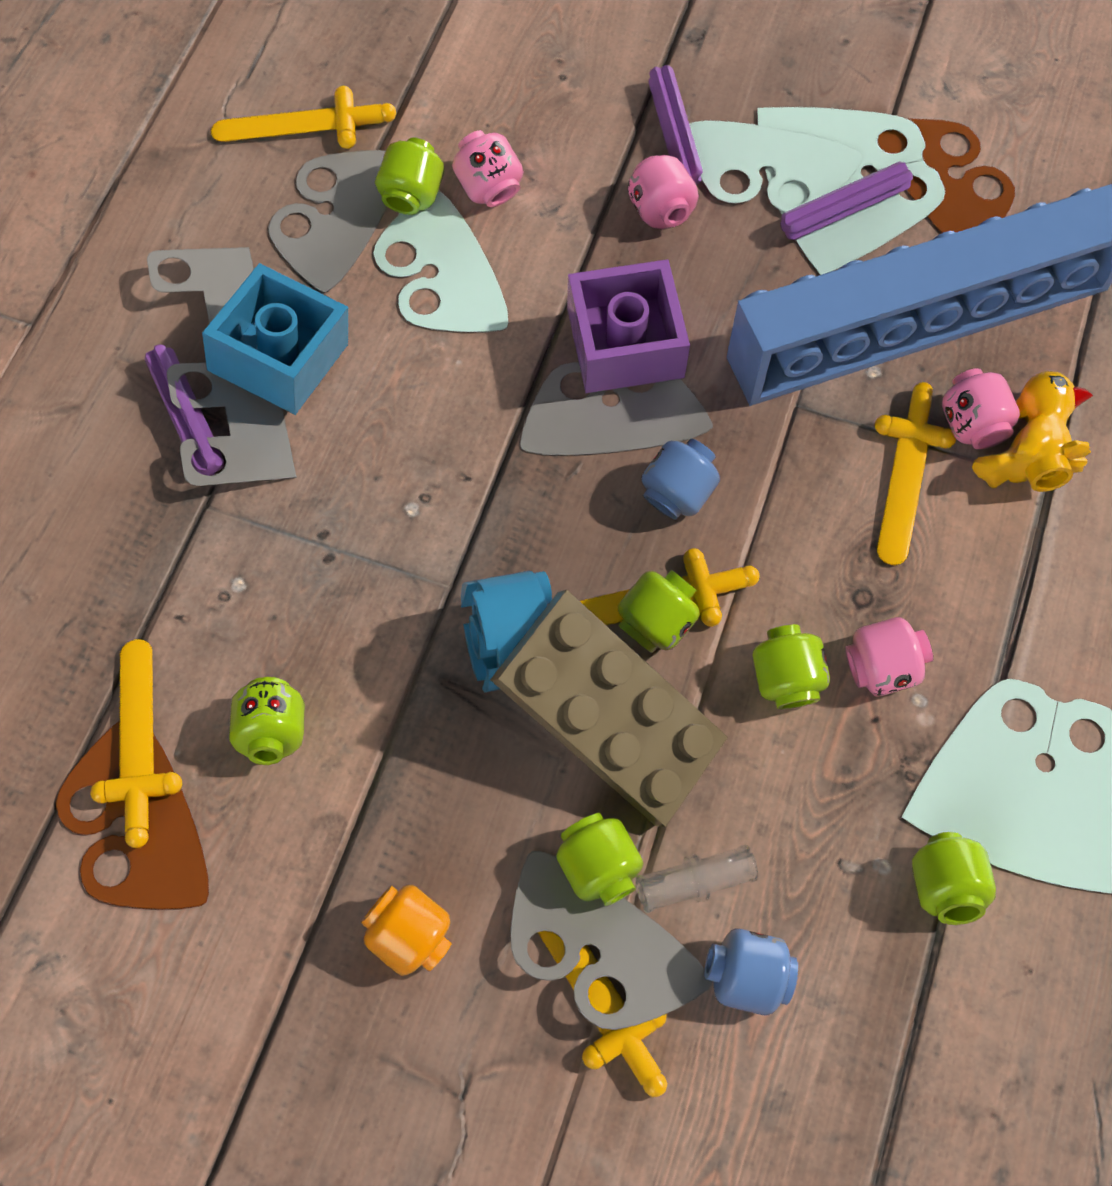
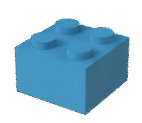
(276, 338)

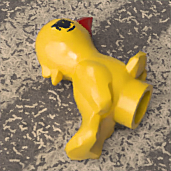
(1044, 445)

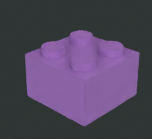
(627, 326)

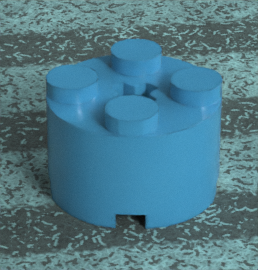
(502, 615)

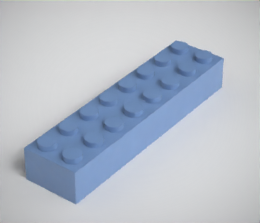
(922, 295)

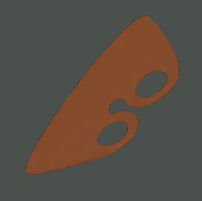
(961, 205)
(163, 872)

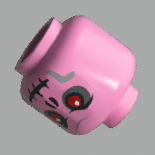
(487, 168)
(662, 189)
(980, 408)
(888, 656)

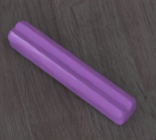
(674, 120)
(846, 200)
(187, 421)

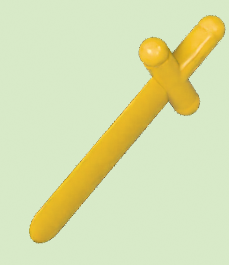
(341, 117)
(907, 471)
(698, 576)
(136, 765)
(613, 1042)

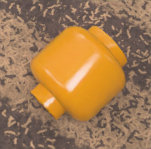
(407, 930)

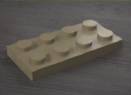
(610, 708)

